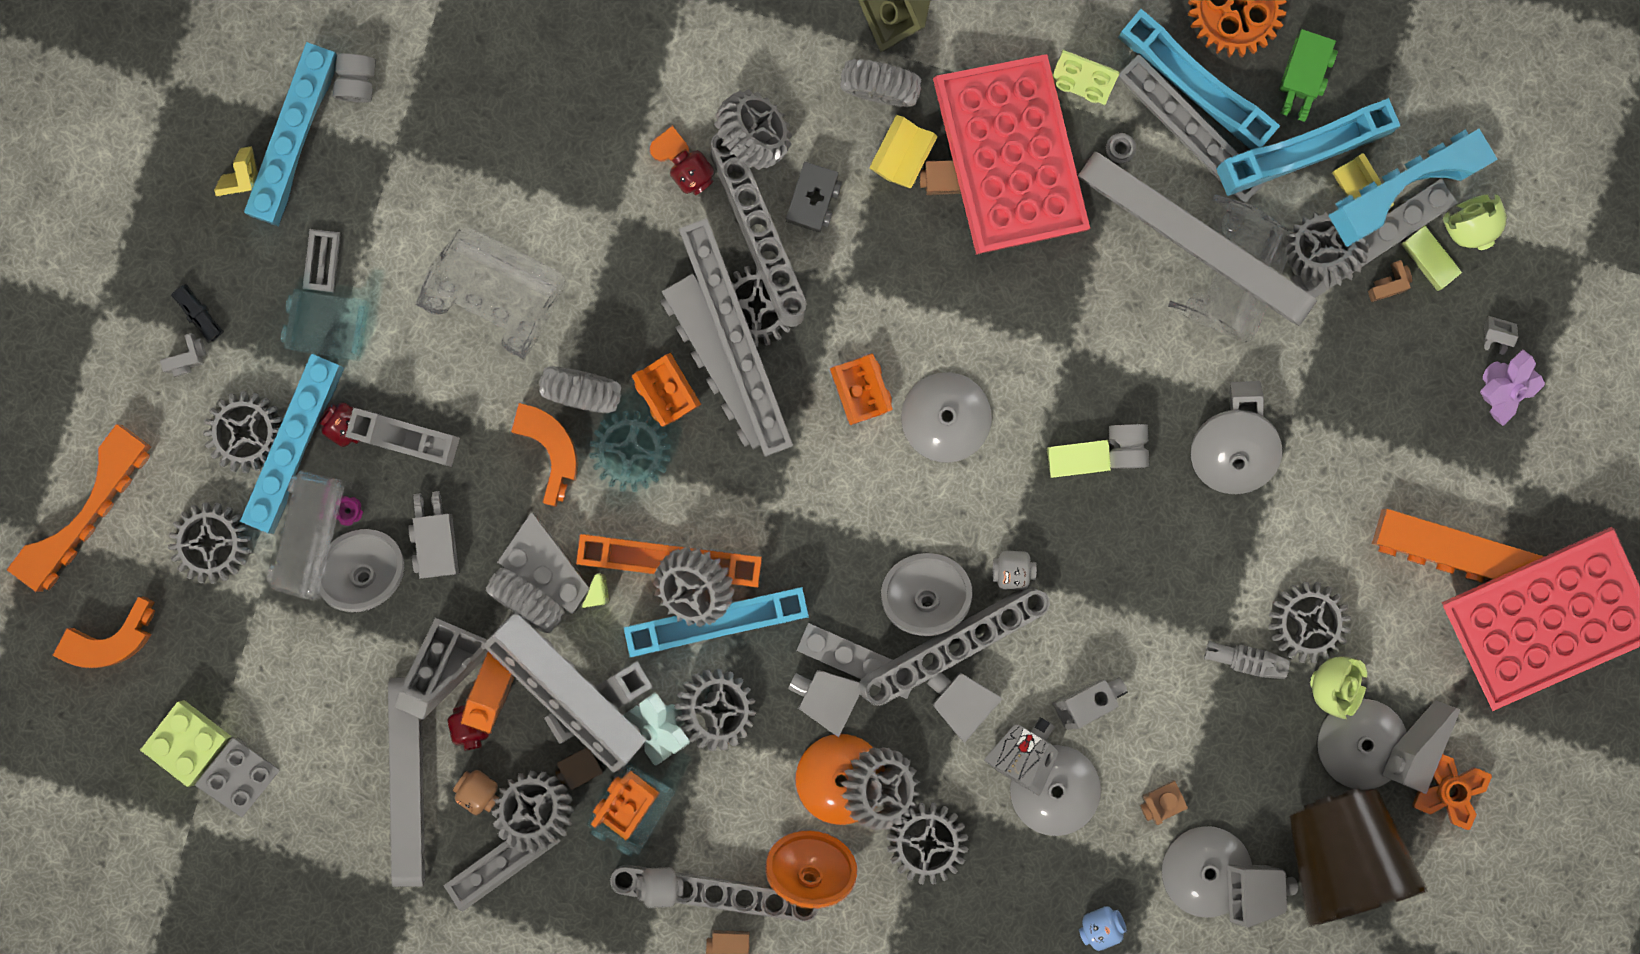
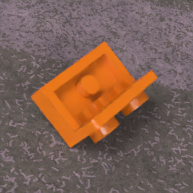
(862, 389)
(665, 390)
(625, 805)

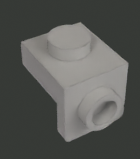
(181, 364)

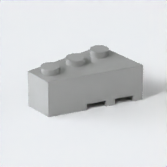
(543, 563)

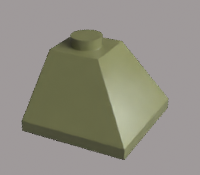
(894, 19)

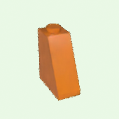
(487, 695)

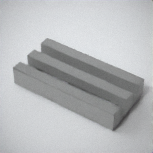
(307, 285)

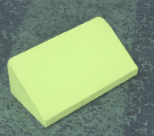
(1431, 258)
(1079, 458)
(597, 592)

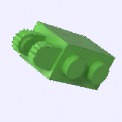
(1306, 71)

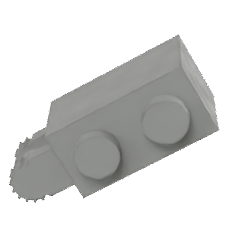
(433, 540)

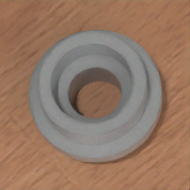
(1127, 141)

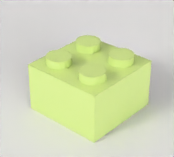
(185, 743)

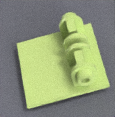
(1084, 77)

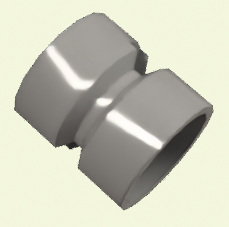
(354, 74)
(1129, 446)

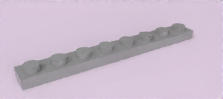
(735, 337)

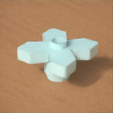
(659, 727)

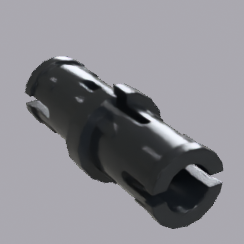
(197, 313)

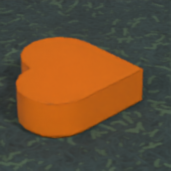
(667, 145)

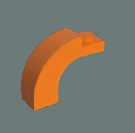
(554, 437)
(89, 652)

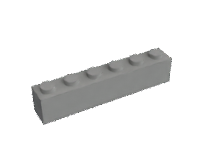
(696, 324)
(565, 692)

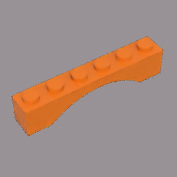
(117, 459)
(647, 557)

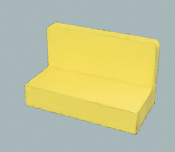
(903, 152)
(244, 175)
(1356, 176)

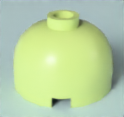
(1477, 223)
(1338, 686)

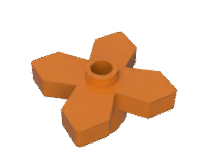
(1458, 806)

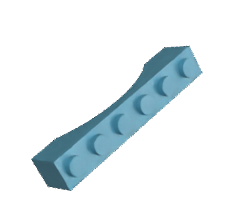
(1167, 57)
(1309, 148)
(284, 149)
(1368, 212)
(291, 441)
(740, 617)

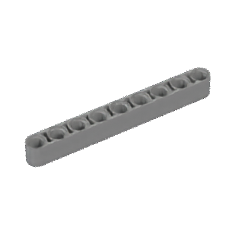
(1197, 238)

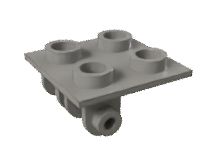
(237, 776)

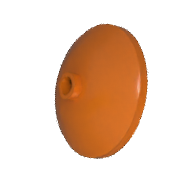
(818, 772)
(813, 858)

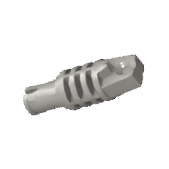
(1249, 660)

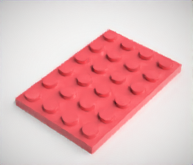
(1011, 153)
(1549, 618)

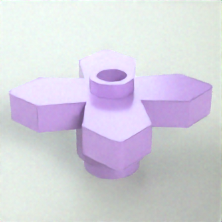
(1509, 385)

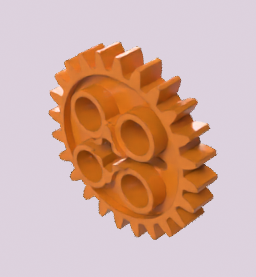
(1211, 16)

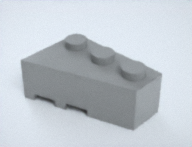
(439, 667)

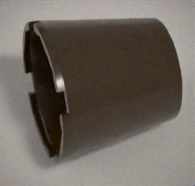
(1351, 857)

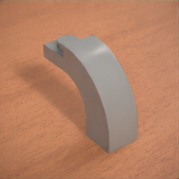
(402, 437)
(617, 689)

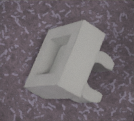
(1500, 331)

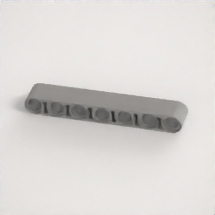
(763, 241)
(939, 645)
(405, 793)
(727, 902)

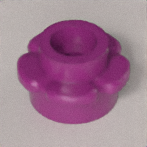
(355, 514)

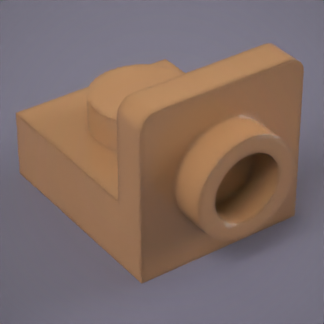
(1386, 287)
(1163, 803)

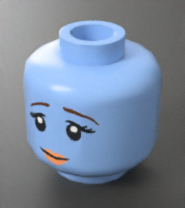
(1102, 928)

